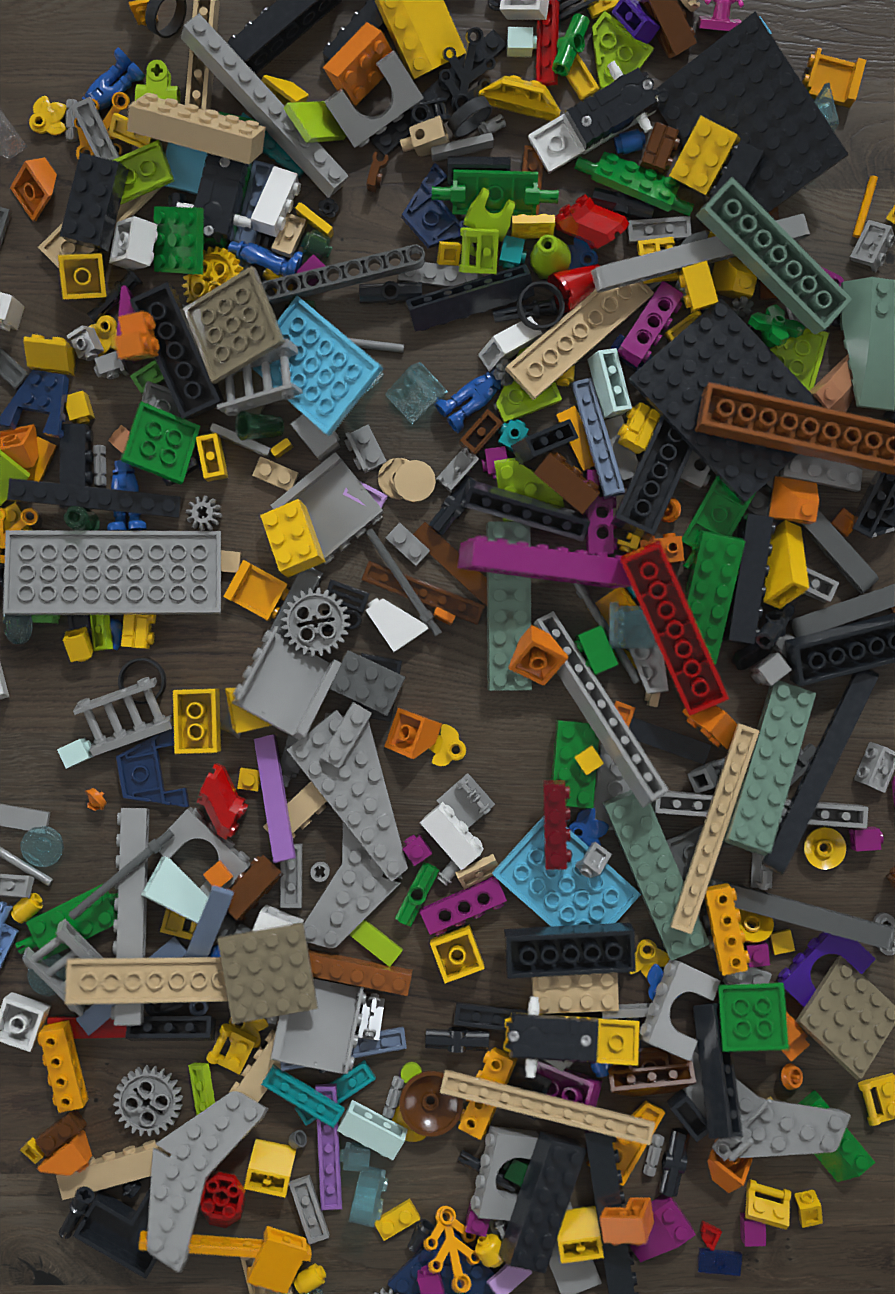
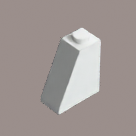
(508, 343)
(394, 624)

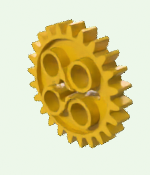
(218, 267)

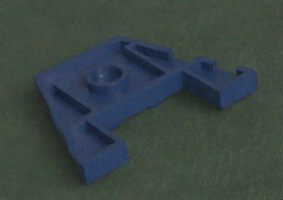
(430, 218)
(43, 394)
(142, 774)

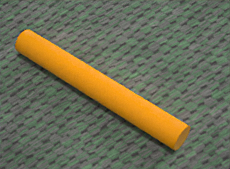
(865, 206)

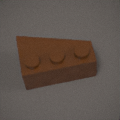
(674, 30)
(567, 481)
(252, 887)

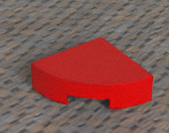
(710, 1234)

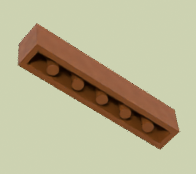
(360, 972)

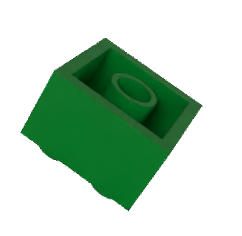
(596, 650)

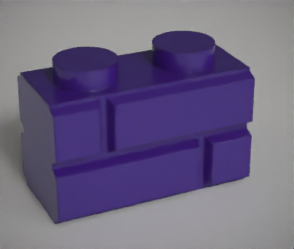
(636, 20)

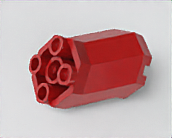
(590, 222)
(222, 802)
(222, 1200)

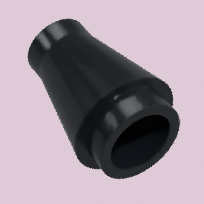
(421, 1231)

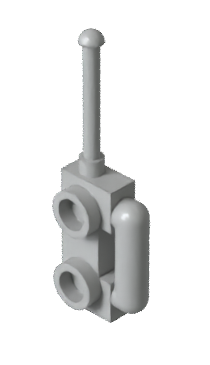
(724, 1146)

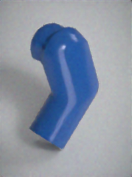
(116, 630)

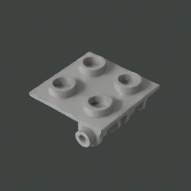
(467, 800)

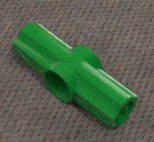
(570, 44)
(411, 905)

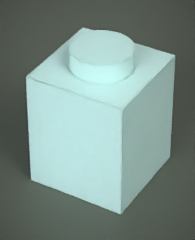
(520, 42)
(75, 752)

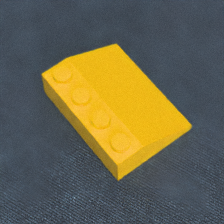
(420, 33)

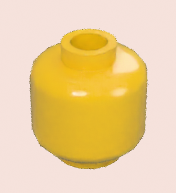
(488, 1250)

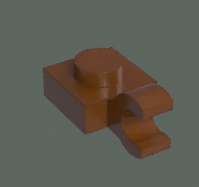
(375, 176)

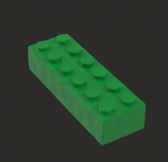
(712, 585)

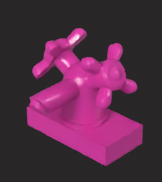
(720, 18)

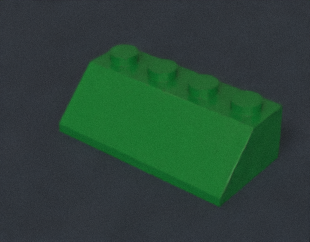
(849, 1158)

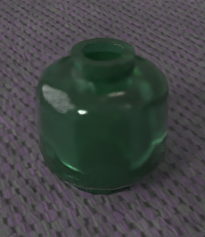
(317, 244)

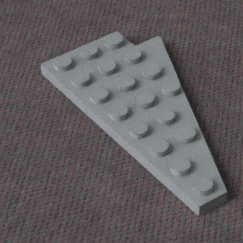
(354, 791)

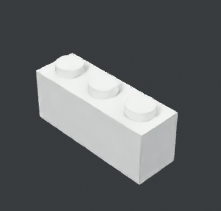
(275, 201)
(452, 835)

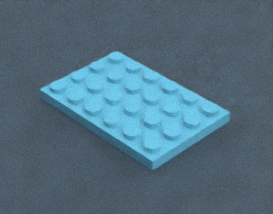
(326, 368)
(566, 894)

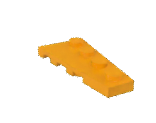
(630, 1151)

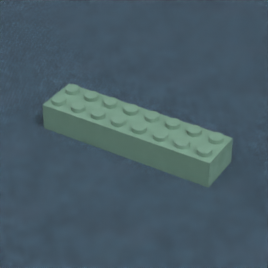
(774, 257)
(506, 613)
(770, 768)
(653, 871)

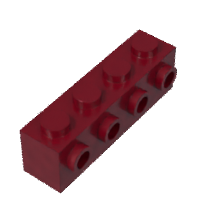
(555, 824)

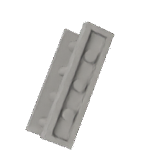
(269, 395)
(121, 736)
(79, 949)

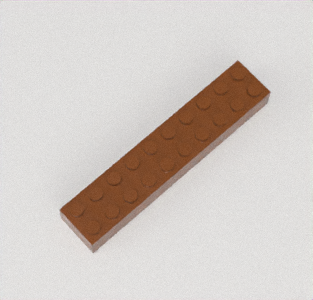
(797, 428)

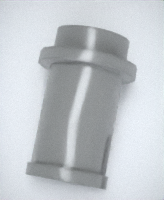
(492, 125)
(448, 873)

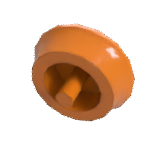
(672, 511)
(96, 799)
(791, 1076)

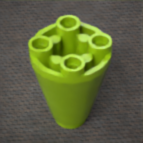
(549, 256)

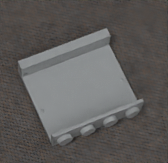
(333, 514)
(285, 685)
(322, 1035)

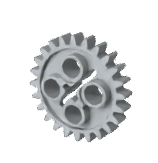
(313, 602)
(135, 1114)

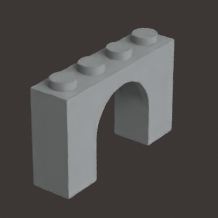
(404, 96)
(192, 826)
(657, 1026)
(500, 1147)

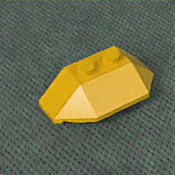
(521, 97)

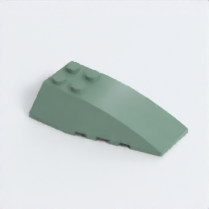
(870, 340)

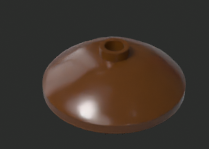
(429, 1118)

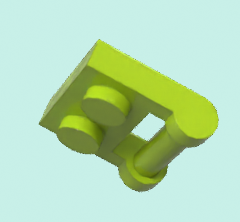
(485, 250)

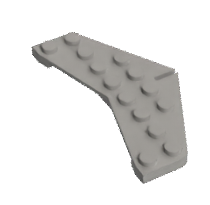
(349, 896)
(782, 1126)
(180, 1178)

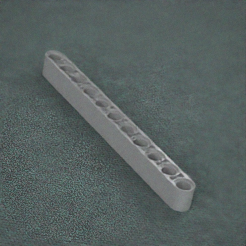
(675, 258)

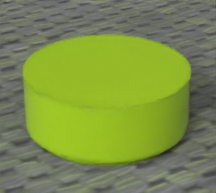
(409, 1070)

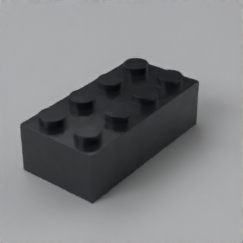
(94, 202)

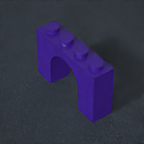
(798, 975)

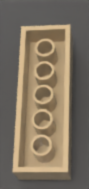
(196, 128)

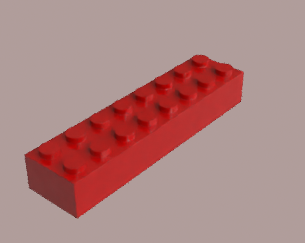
(674, 627)

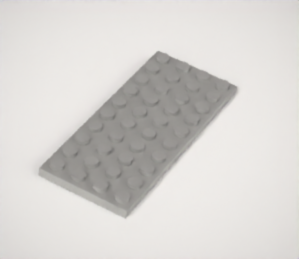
(112, 572)

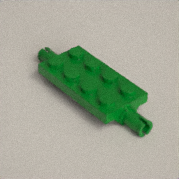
(636, 182)
(502, 186)
(717, 514)
(90, 922)

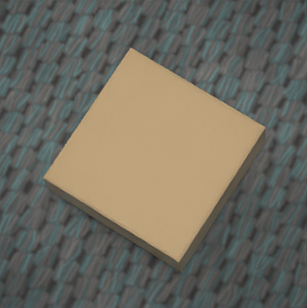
(230, 561)

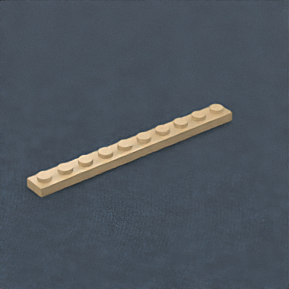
(714, 828)
(547, 1107)

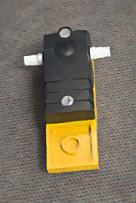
(569, 1038)

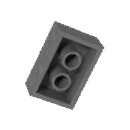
(367, 682)

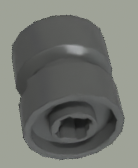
(229, 927)

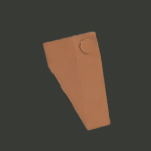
(836, 388)

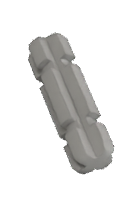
(71, 132)
(99, 465)
(393, 1097)
(653, 1155)

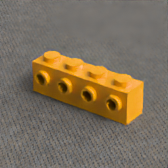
(725, 929)
(63, 1066)
(478, 1116)

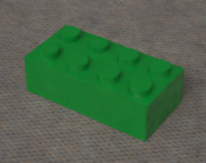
(570, 740)

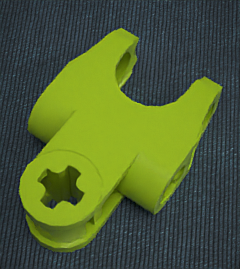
(158, 83)
(480, 218)

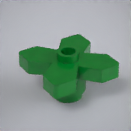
(775, 326)

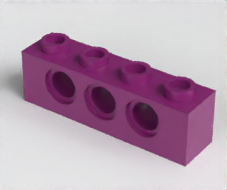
(666, 297)
(593, 543)
(450, 903)

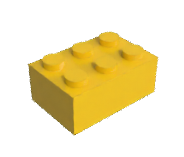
(704, 156)
(292, 538)
(197, 721)

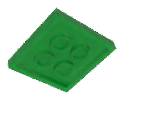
(179, 240)
(160, 443)
(753, 1017)

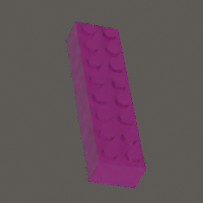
(542, 563)

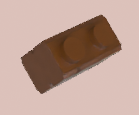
(659, 147)
(481, 433)
(60, 1132)

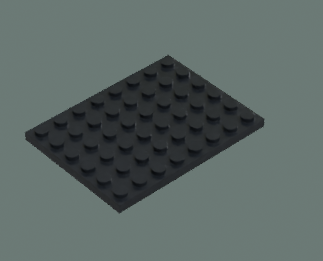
(758, 95)
(726, 353)

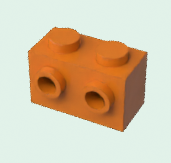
(672, 546)

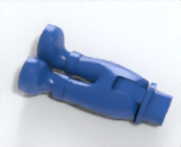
(101, 88)
(261, 256)
(479, 389)
(125, 480)

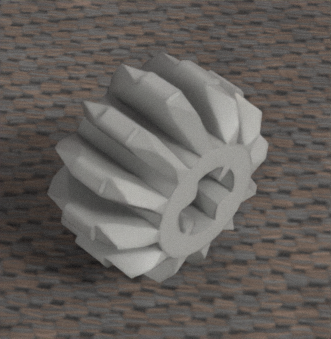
(211, 511)

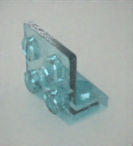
(415, 392)
(629, 627)

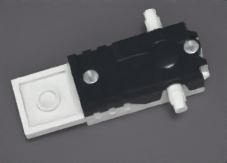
(597, 118)

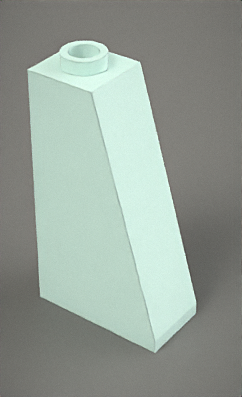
(175, 891)

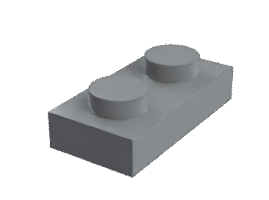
(407, 544)
(16, 885)

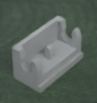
(457, 469)

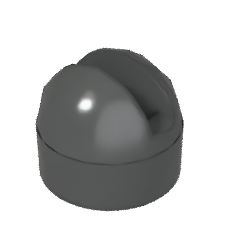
(297, 1139)

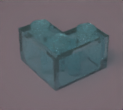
(366, 1201)

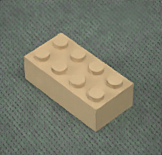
(576, 993)

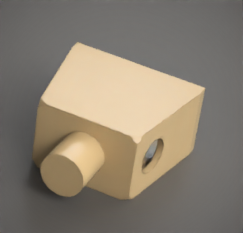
(425, 136)

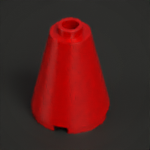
(574, 285)

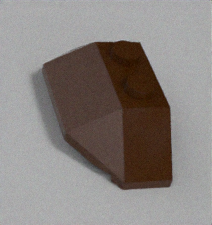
(655, 1074)

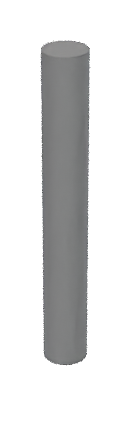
(376, 345)
(25, 867)

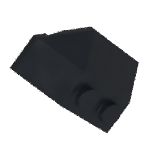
(877, 508)

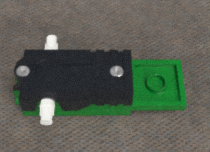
(222, 197)

